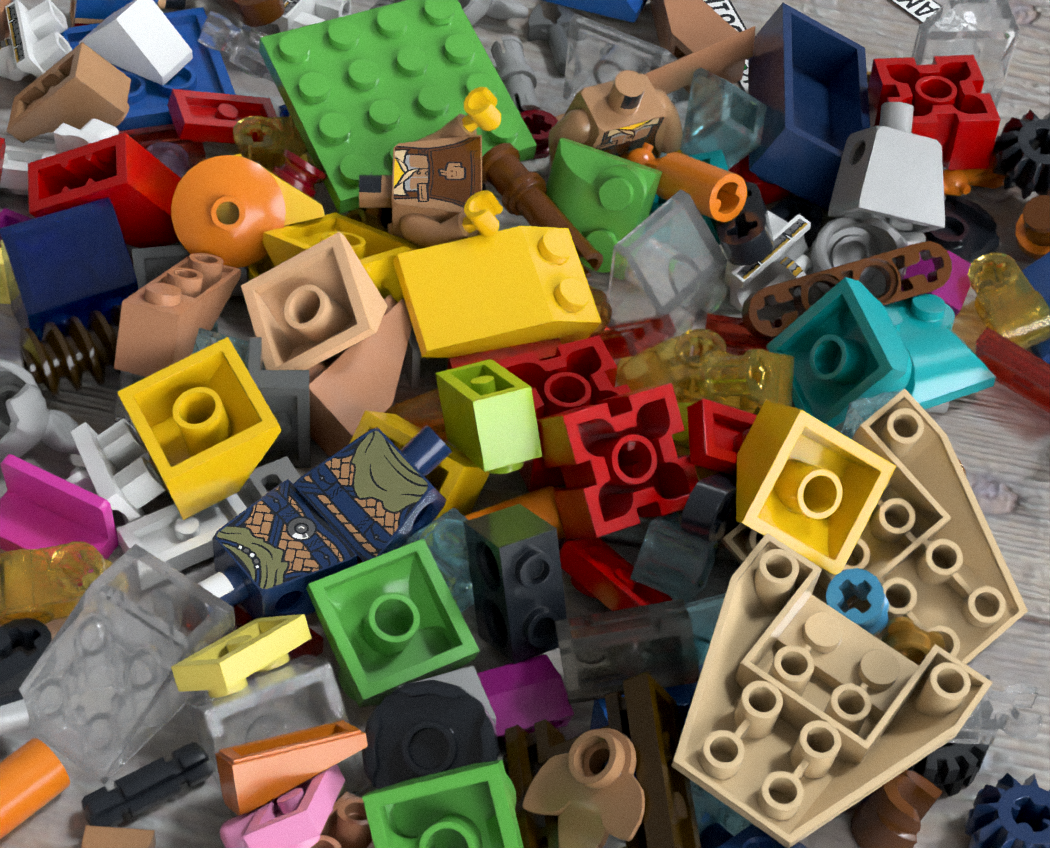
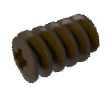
(73, 352)

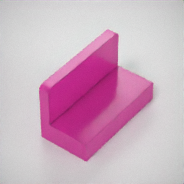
(50, 511)

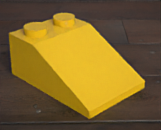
(496, 292)

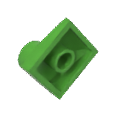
(601, 194)
(391, 623)
(447, 810)

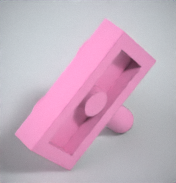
(288, 820)

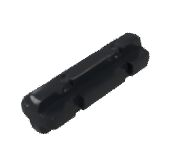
(147, 786)

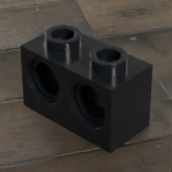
(516, 581)

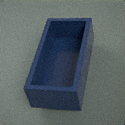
(813, 101)

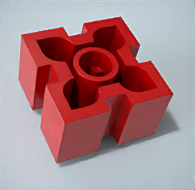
(944, 102)
(573, 379)
(587, 445)

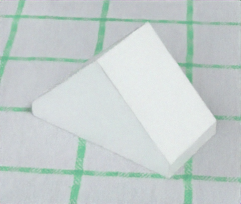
(141, 42)

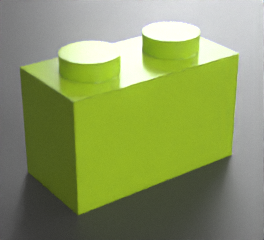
(489, 416)

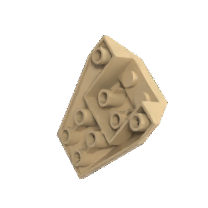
(924, 538)
(806, 705)

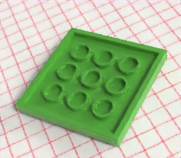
(383, 82)

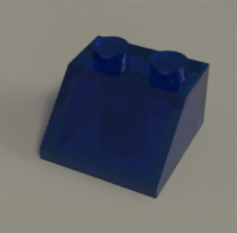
(67, 266)

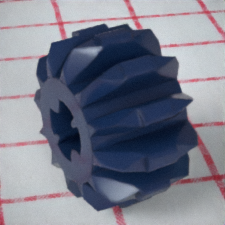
(1010, 815)

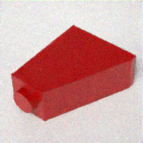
(111, 168)

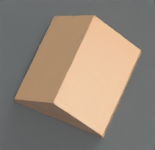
(313, 306)

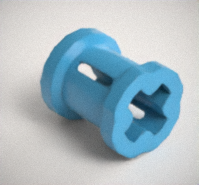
(864, 586)

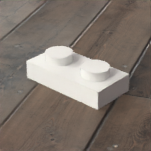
(177, 540)

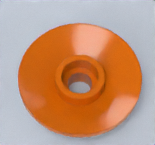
(220, 181)

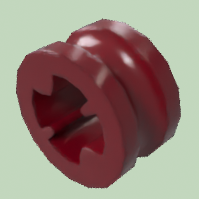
(539, 125)
(299, 173)

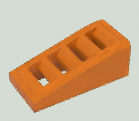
(271, 766)

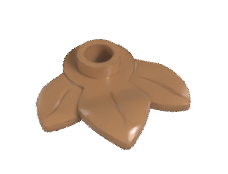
(585, 798)

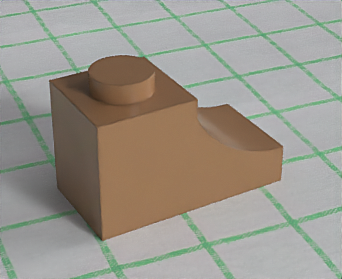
(71, 93)

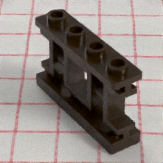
(653, 725)

